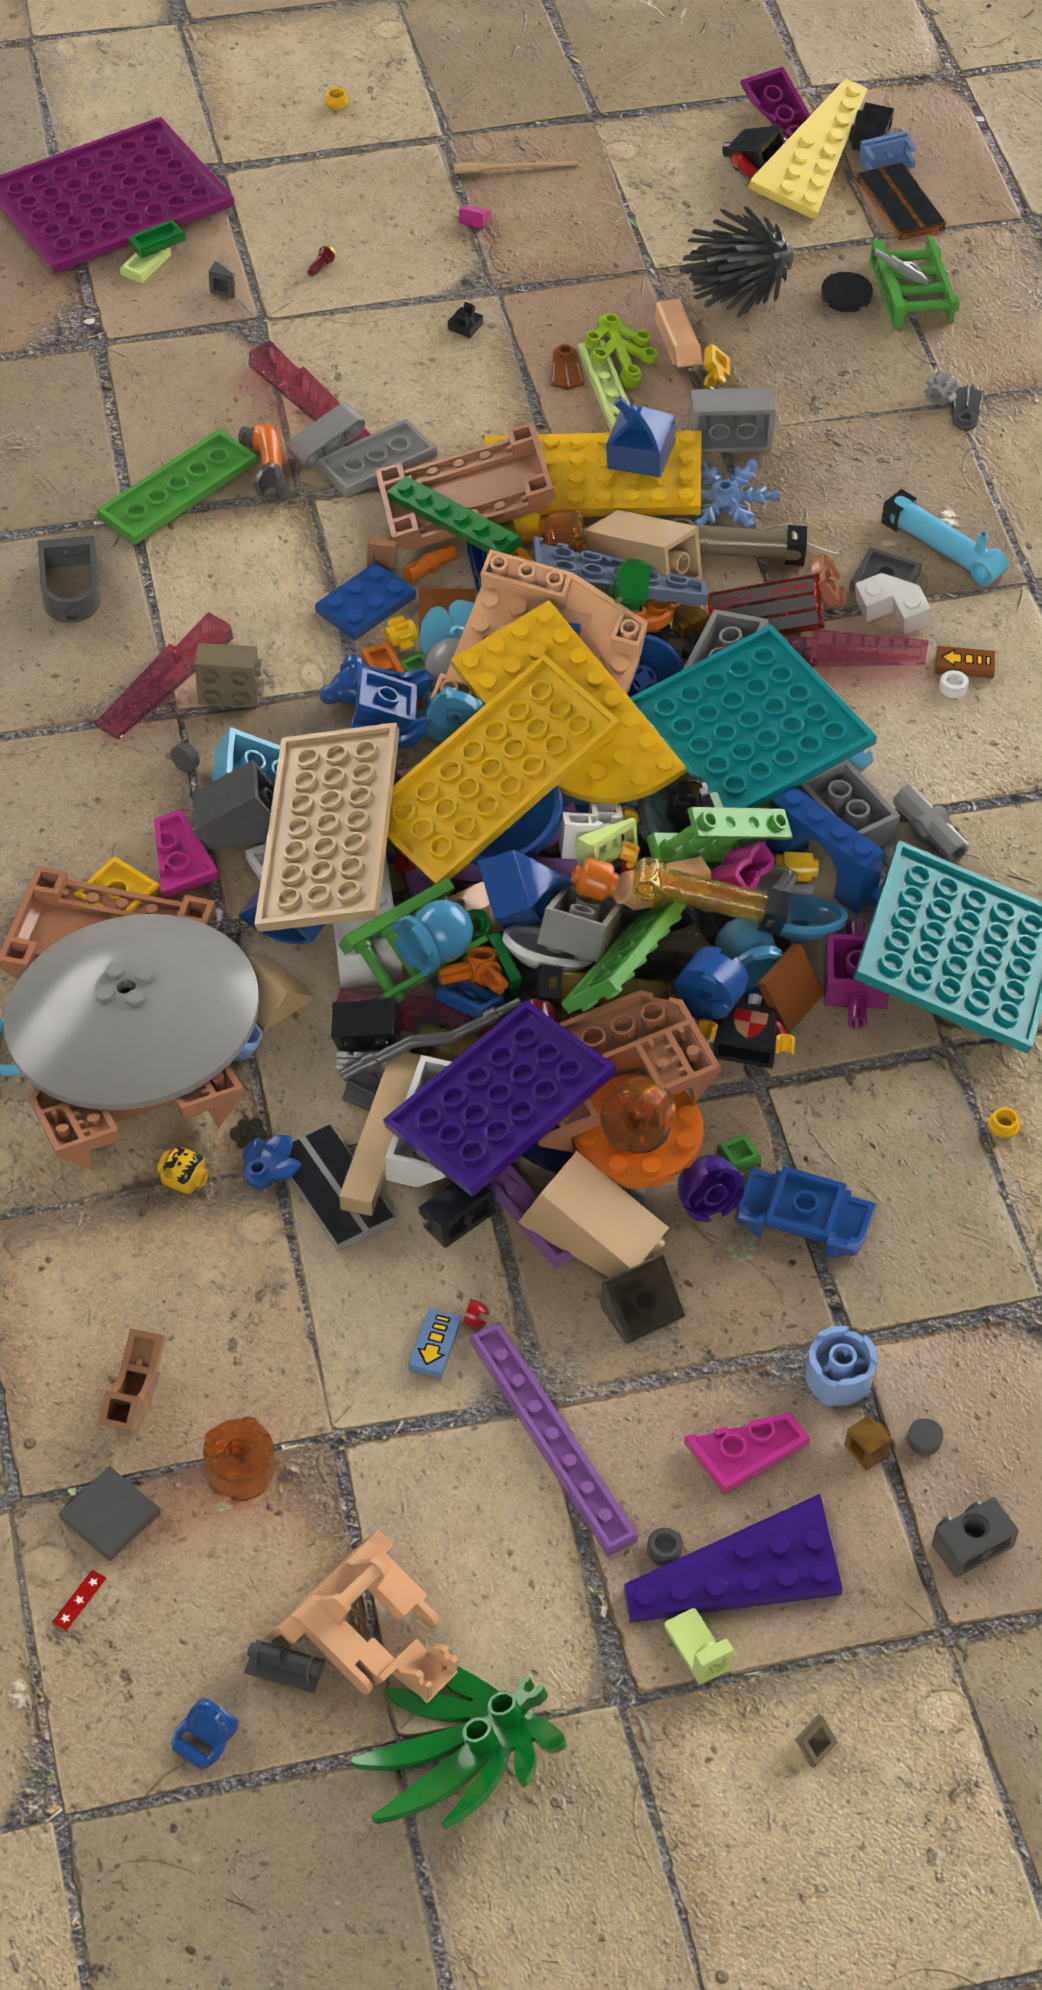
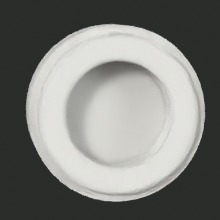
(953, 684)

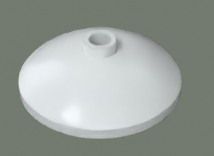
(522, 943)

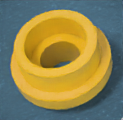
(336, 98)
(1004, 1116)

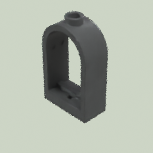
(66, 553)

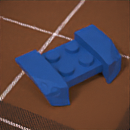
(391, 698)
(807, 1208)

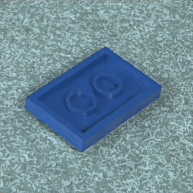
(365, 601)

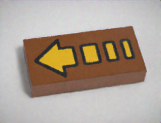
(968, 661)

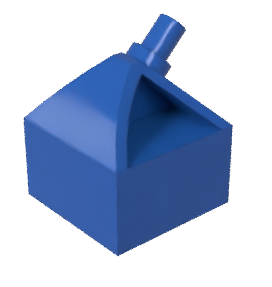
(640, 439)
(519, 888)

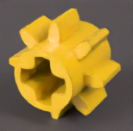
(400, 633)

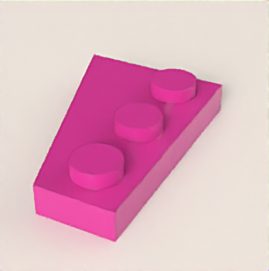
(181, 855)
(746, 1451)

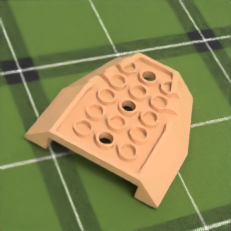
(518, 585)

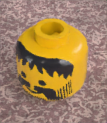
(182, 1169)

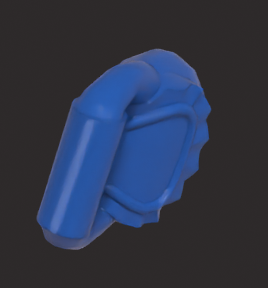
(210, 1725)

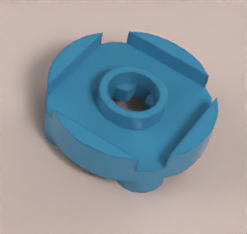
(446, 704)

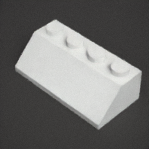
(401, 1161)

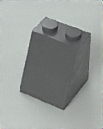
(234, 808)

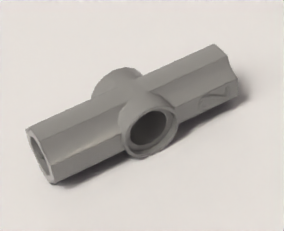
(931, 823)

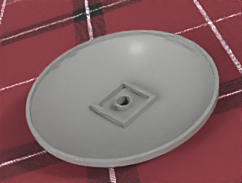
(137, 1049)

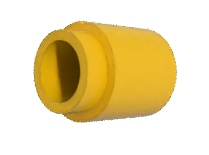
(525, 527)
(800, 864)

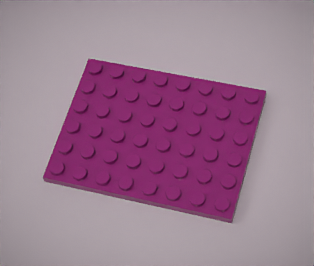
(106, 191)

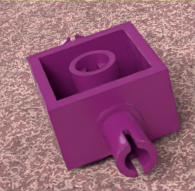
(840, 988)

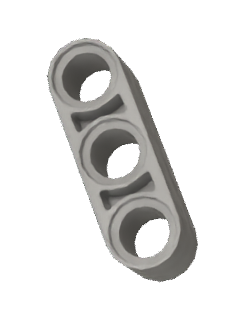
(326, 435)

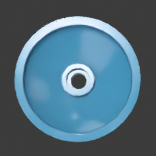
(812, 919)

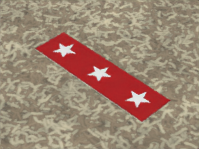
(79, 1600)

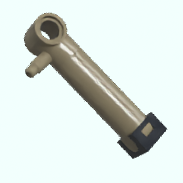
(753, 542)

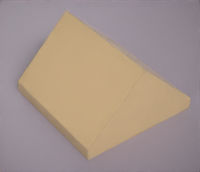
(278, 992)

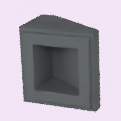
(221, 281)

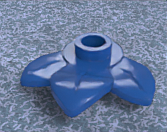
(269, 1161)

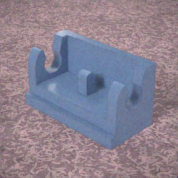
(887, 151)

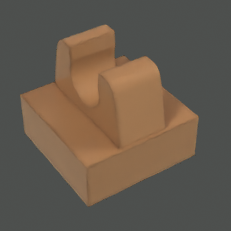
(383, 551)

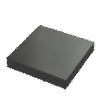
(883, 562)
(109, 1513)

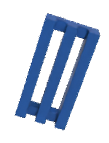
(468, 997)

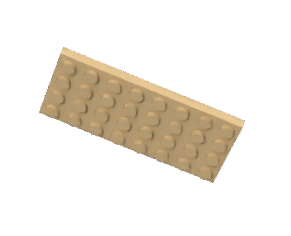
(328, 828)

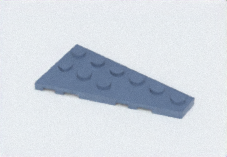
(598, 569)

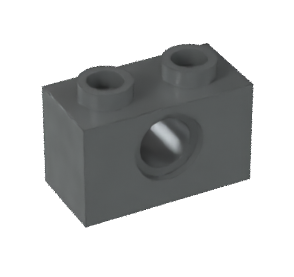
(965, 1552)

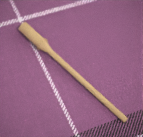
(478, 167)

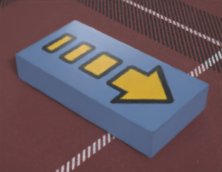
(435, 1343)

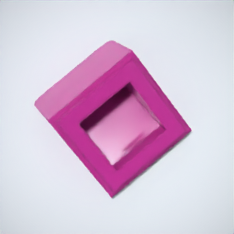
(473, 216)

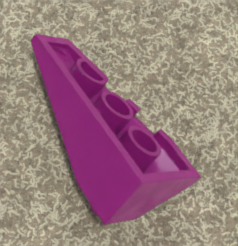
(777, 99)

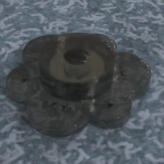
(247, 1131)

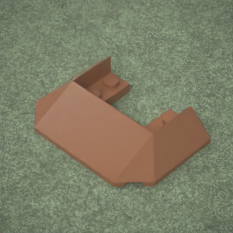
(636, 1036)
(79, 1129)

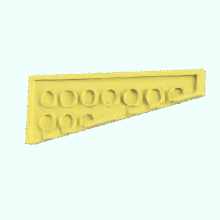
(807, 160)

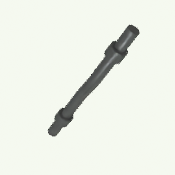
(371, 1061)

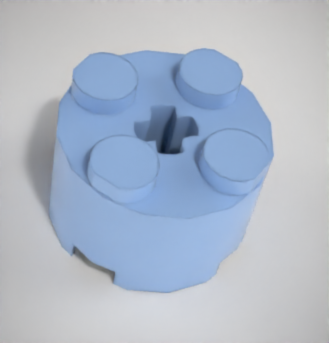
(840, 1366)

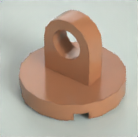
(829, 574)

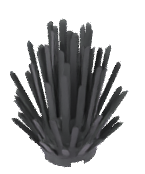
(739, 261)

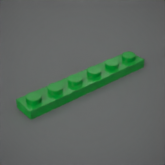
(453, 517)

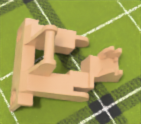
(365, 1662)

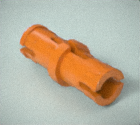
(430, 562)

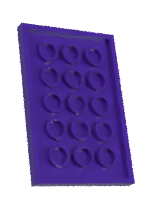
(499, 1097)

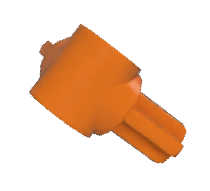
(479, 968)

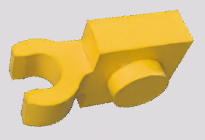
(717, 365)

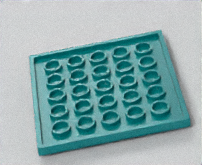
(753, 720)
(957, 947)

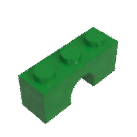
(630, 584)

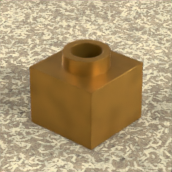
(688, 620)
(868, 1442)

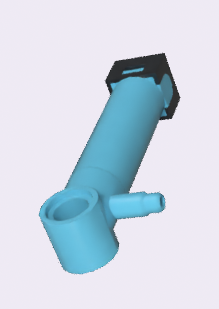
(983, 564)

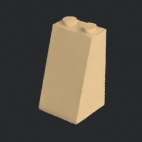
(658, 542)
(594, 1219)

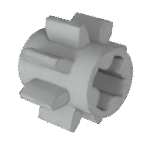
(941, 388)

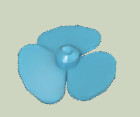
(441, 625)

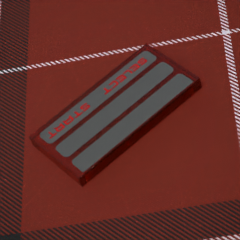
(788, 604)

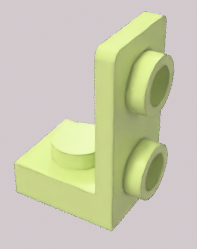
(698, 1647)

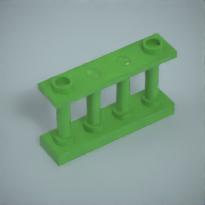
(893, 292)
(718, 831)
(361, 939)

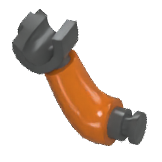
(268, 443)

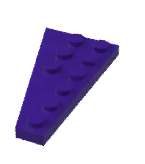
(761, 1565)

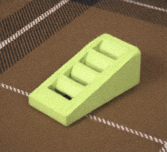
(590, 843)

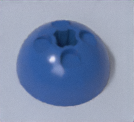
(656, 663)

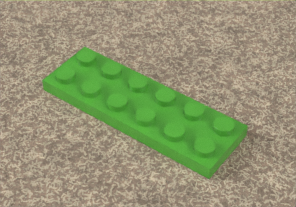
(177, 486)
(624, 956)

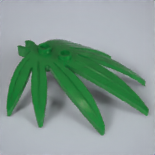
(494, 1729)

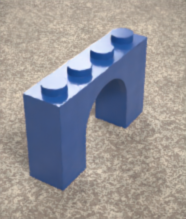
(854, 856)

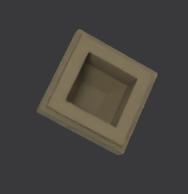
(816, 1740)

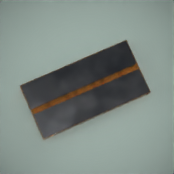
(901, 201)

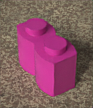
(745, 865)

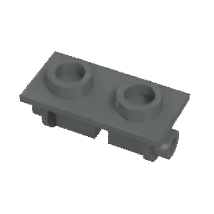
(284, 1666)

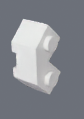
(889, 594)
(577, 824)

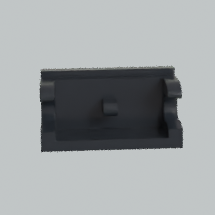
(456, 1212)

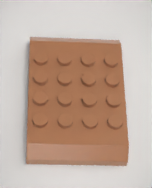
(492, 480)
(53, 912)

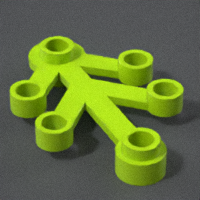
(612, 326)

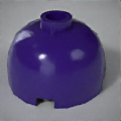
(710, 1187)

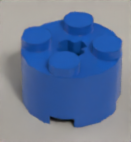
(711, 984)

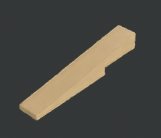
(368, 1163)

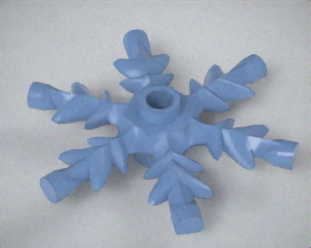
(726, 495)

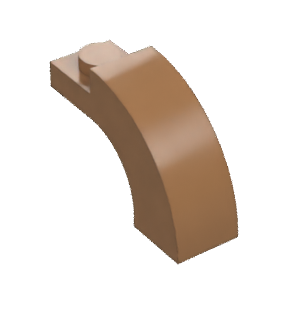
(136, 1383)

